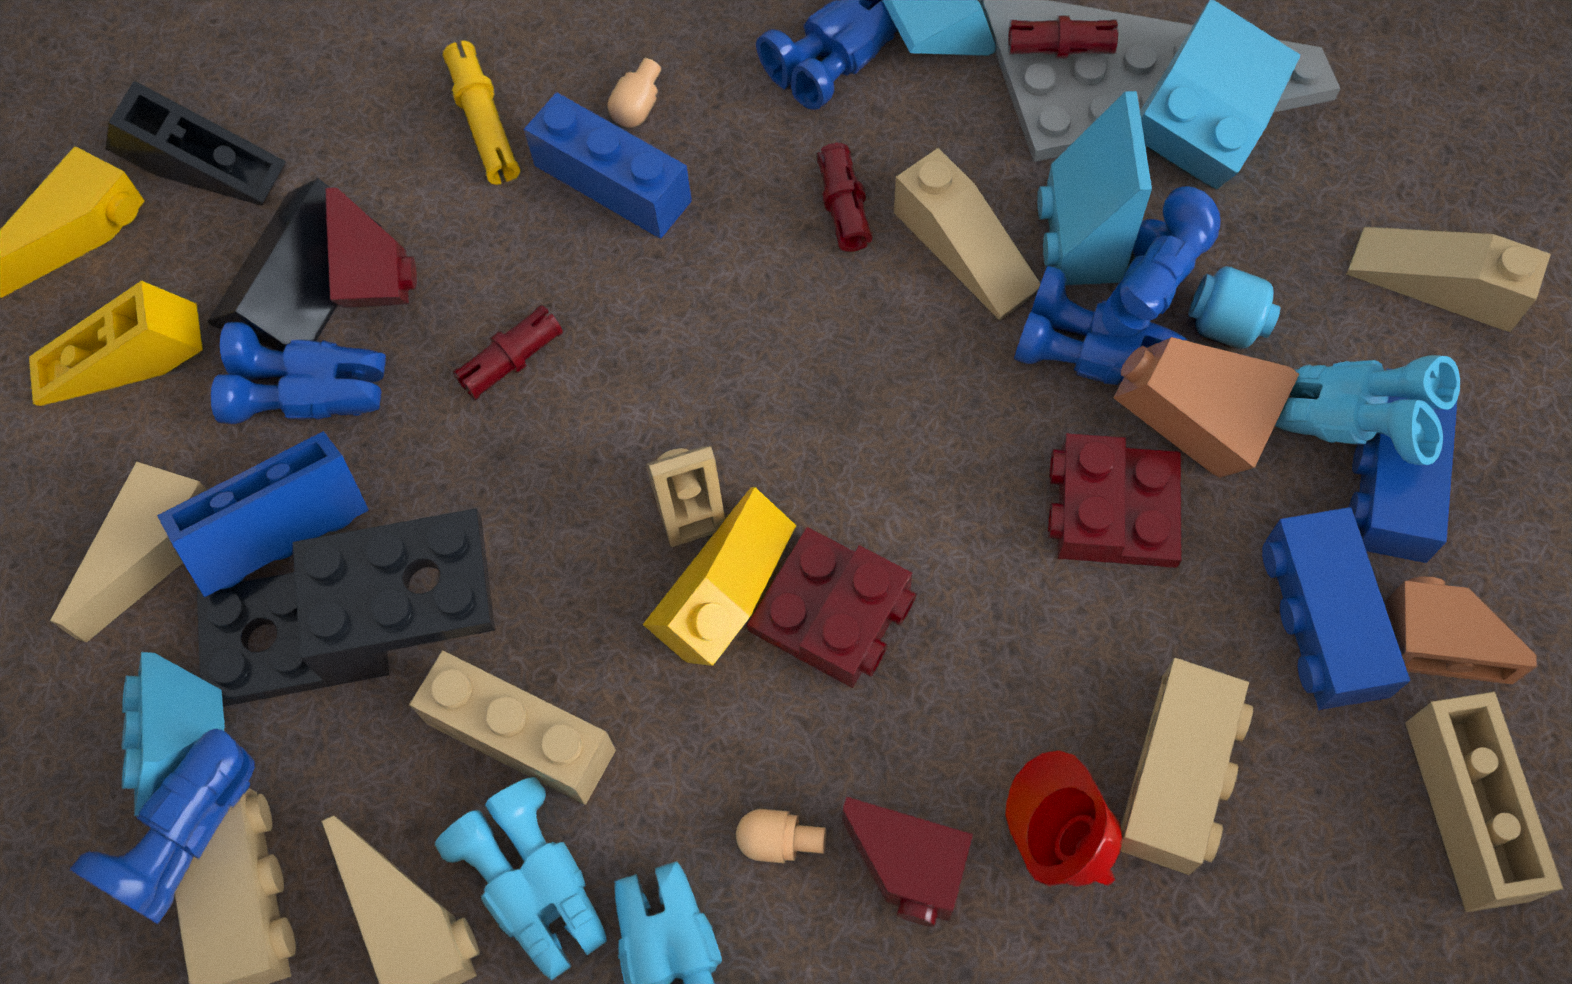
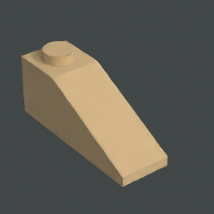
(963, 233)
(1456, 271)
(687, 493)
(127, 553)
(401, 924)

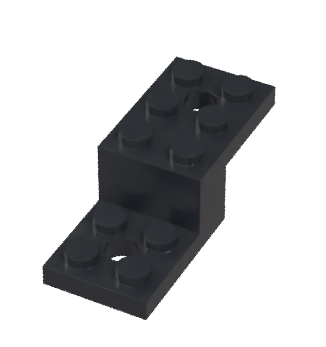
(346, 607)

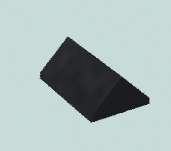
(286, 276)

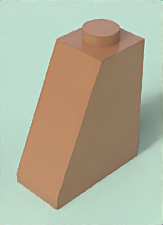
(1207, 400)

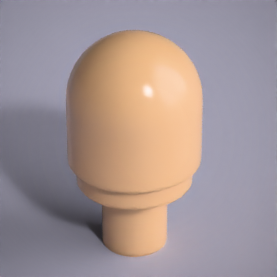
(634, 95)
(777, 836)

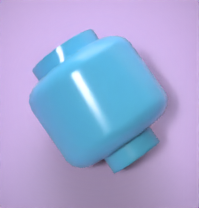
(1234, 307)

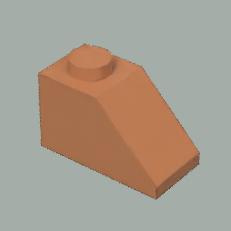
(1454, 634)

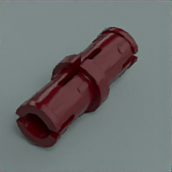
(1063, 37)
(844, 197)
(508, 352)

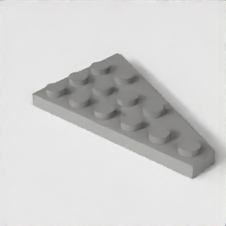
(1065, 96)

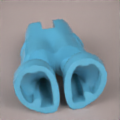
(1350, 404)
(539, 892)
(666, 944)

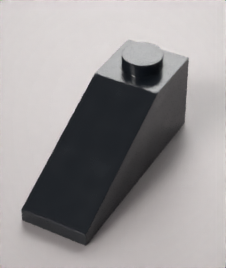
(189, 147)

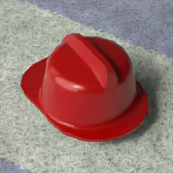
(1062, 822)

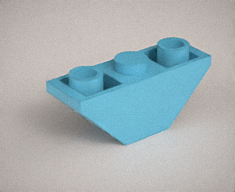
(163, 721)

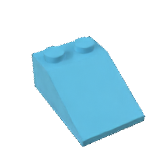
(1217, 95)
(1097, 197)

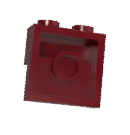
(1116, 502)
(834, 606)

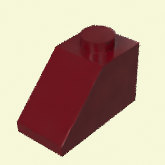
(363, 258)
(910, 859)

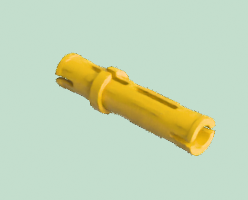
(475, 96)

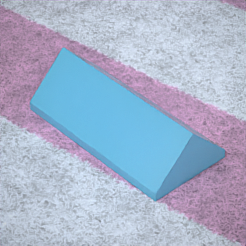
(942, 26)

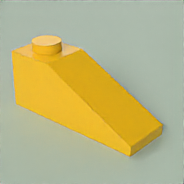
(64, 218)
(121, 343)
(722, 582)

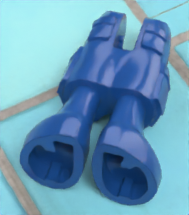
(843, 32)
(1163, 260)
(1099, 355)
(314, 382)
(180, 822)

